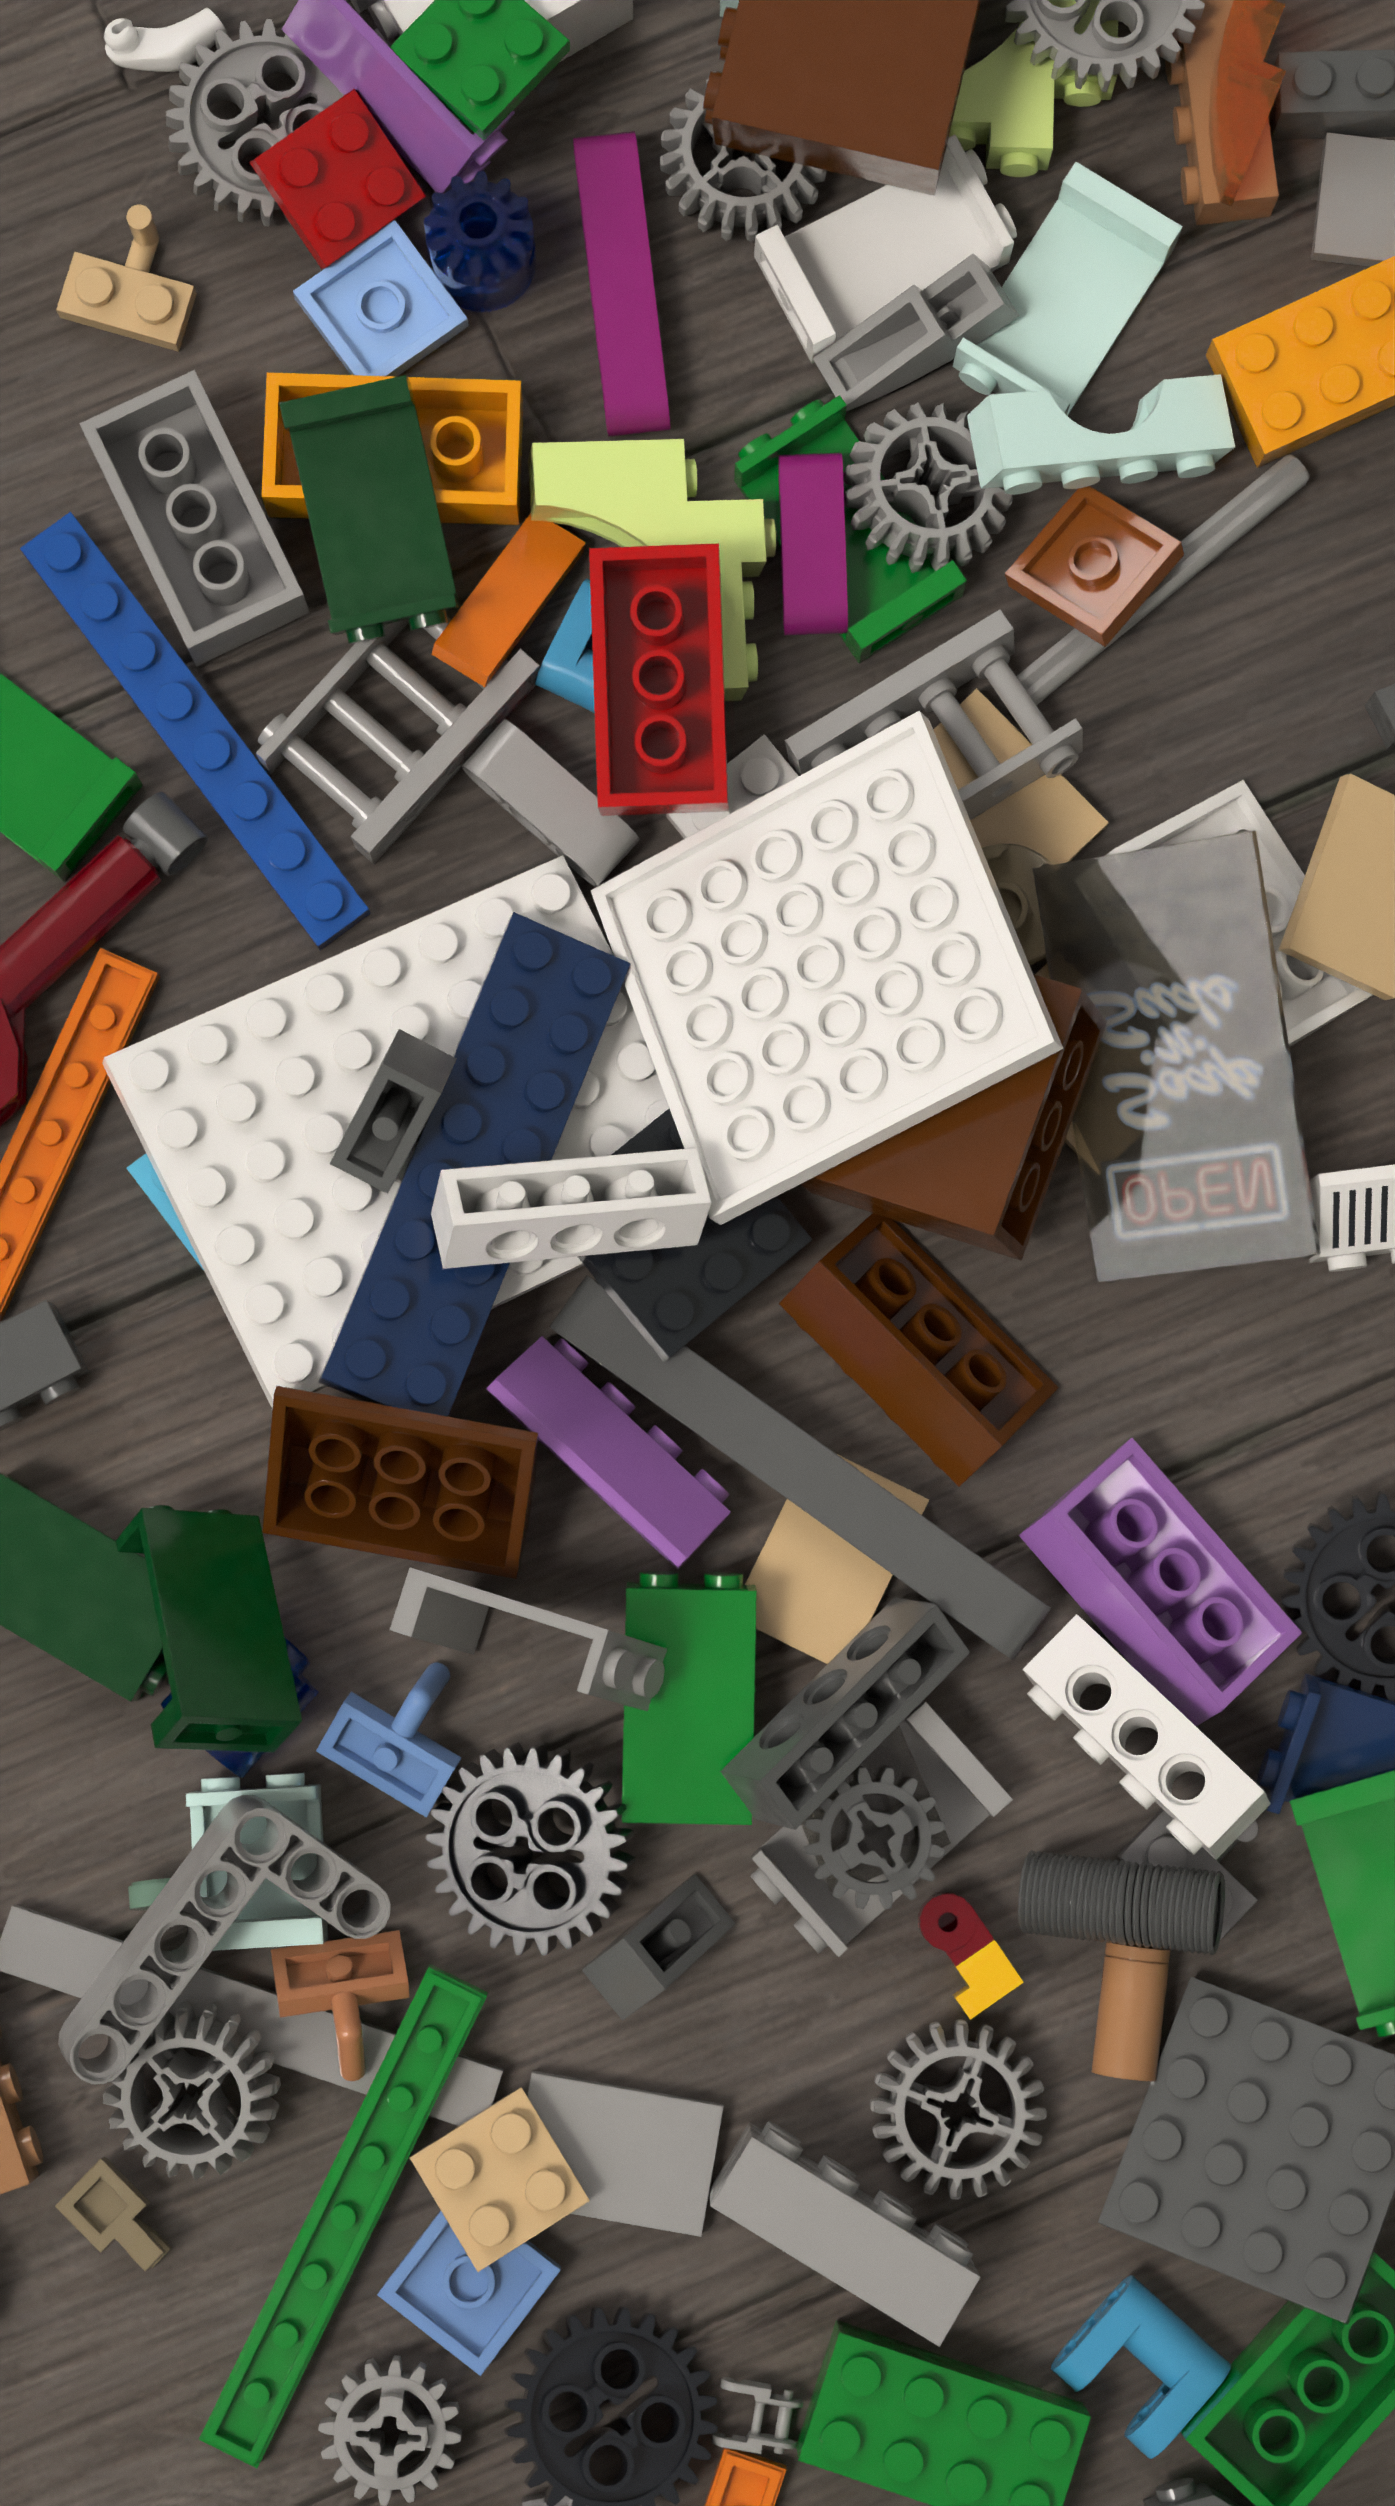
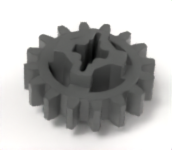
(900, 1820)

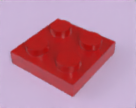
(337, 179)

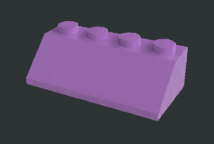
(609, 1451)
(1161, 1584)

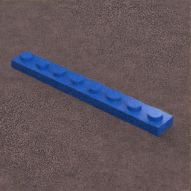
(195, 731)

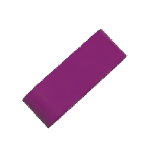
(813, 544)

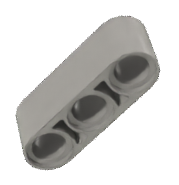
(549, 802)

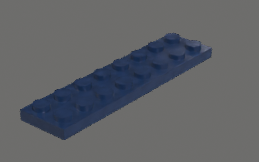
(502, 1105)

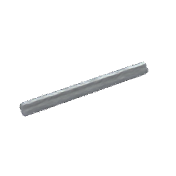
(1199, 550)

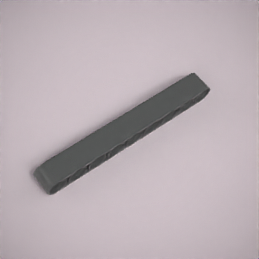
(806, 1473)

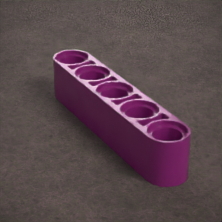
(621, 284)

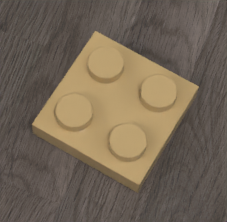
(499, 2179)

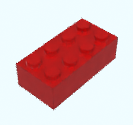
(658, 679)

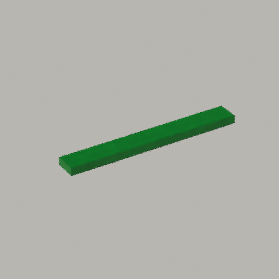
(343, 2216)

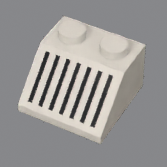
(1354, 1216)

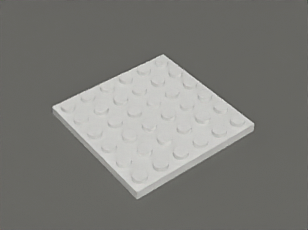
(824, 968)

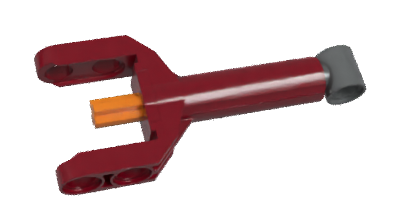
(79, 918)

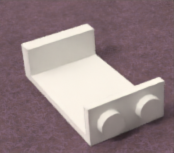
(880, 246)

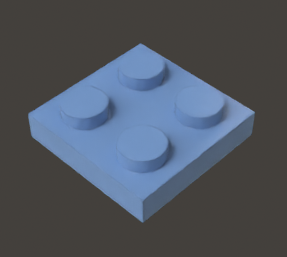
(465, 2308)

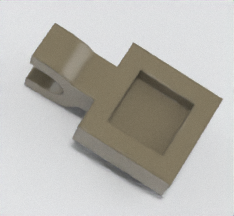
(107, 2209)

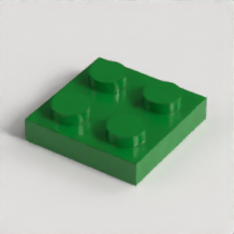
(481, 56)

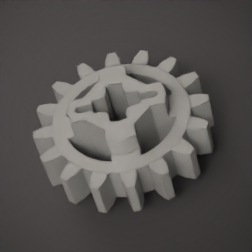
(359, 2430)

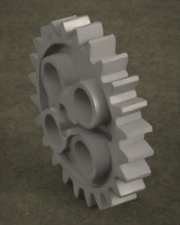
(1153, 28)
(238, 75)

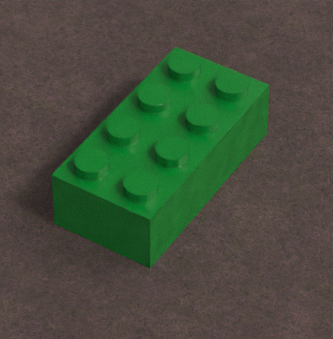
(1302, 2397)
(938, 2426)

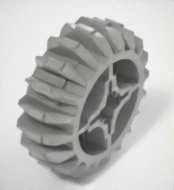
(711, 190)
(882, 499)
(220, 2131)
(947, 2140)

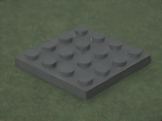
(1262, 2151)

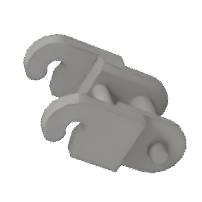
(754, 2439)

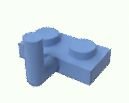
(390, 1749)

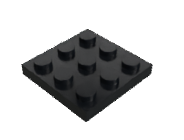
(686, 1288)

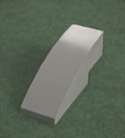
(916, 333)

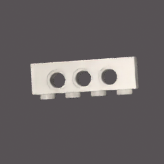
(570, 1207)
(1083, 1658)

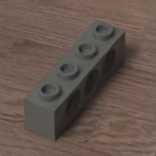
(845, 1712)

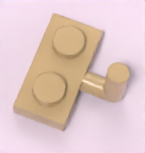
(128, 297)

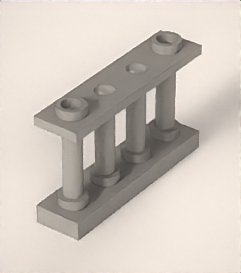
(931, 686)
(418, 774)

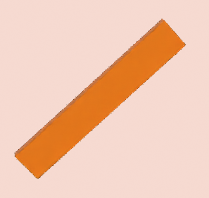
(65, 1107)

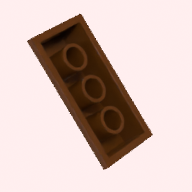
(918, 1346)

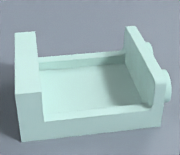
(271, 1914)

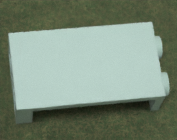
(1072, 292)

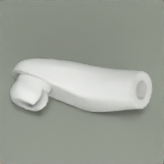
(160, 47)

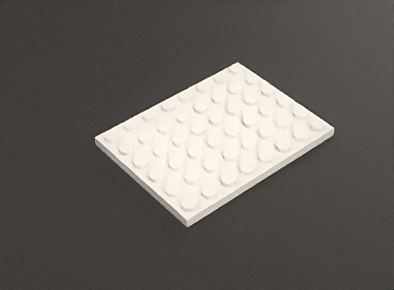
(262, 1089)

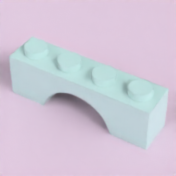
(1031, 441)

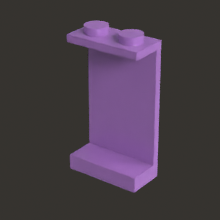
(397, 99)

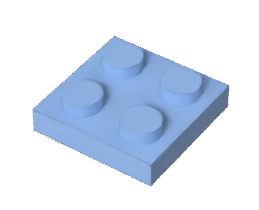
(381, 306)

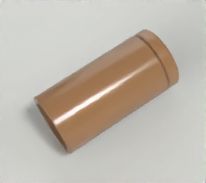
(1131, 2012)

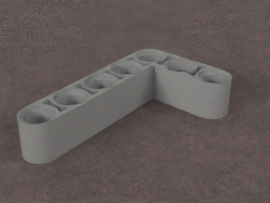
(207, 1923)

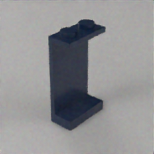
(1327, 1741)

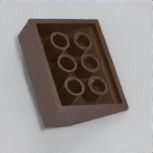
(399, 1482)

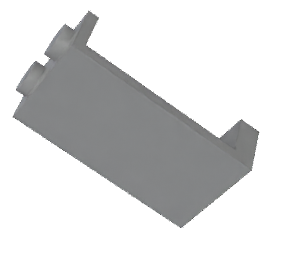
(454, 1615)
(963, 1798)

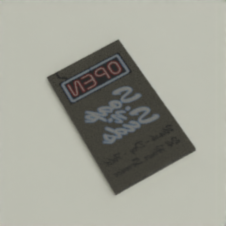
(1192, 1091)

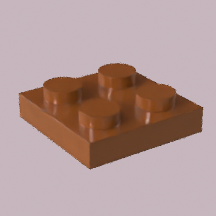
(1094, 564)

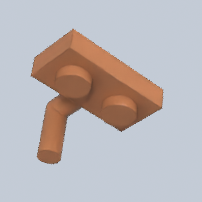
(340, 1979)

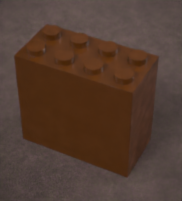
(843, 84)
(988, 1159)

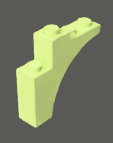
(1012, 102)
(639, 498)

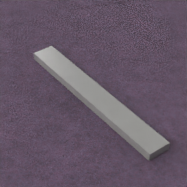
(74, 1956)

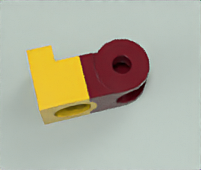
(955, 1928)

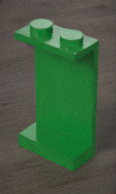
(881, 597)
(55, 784)
(703, 1704)
(1354, 1860)

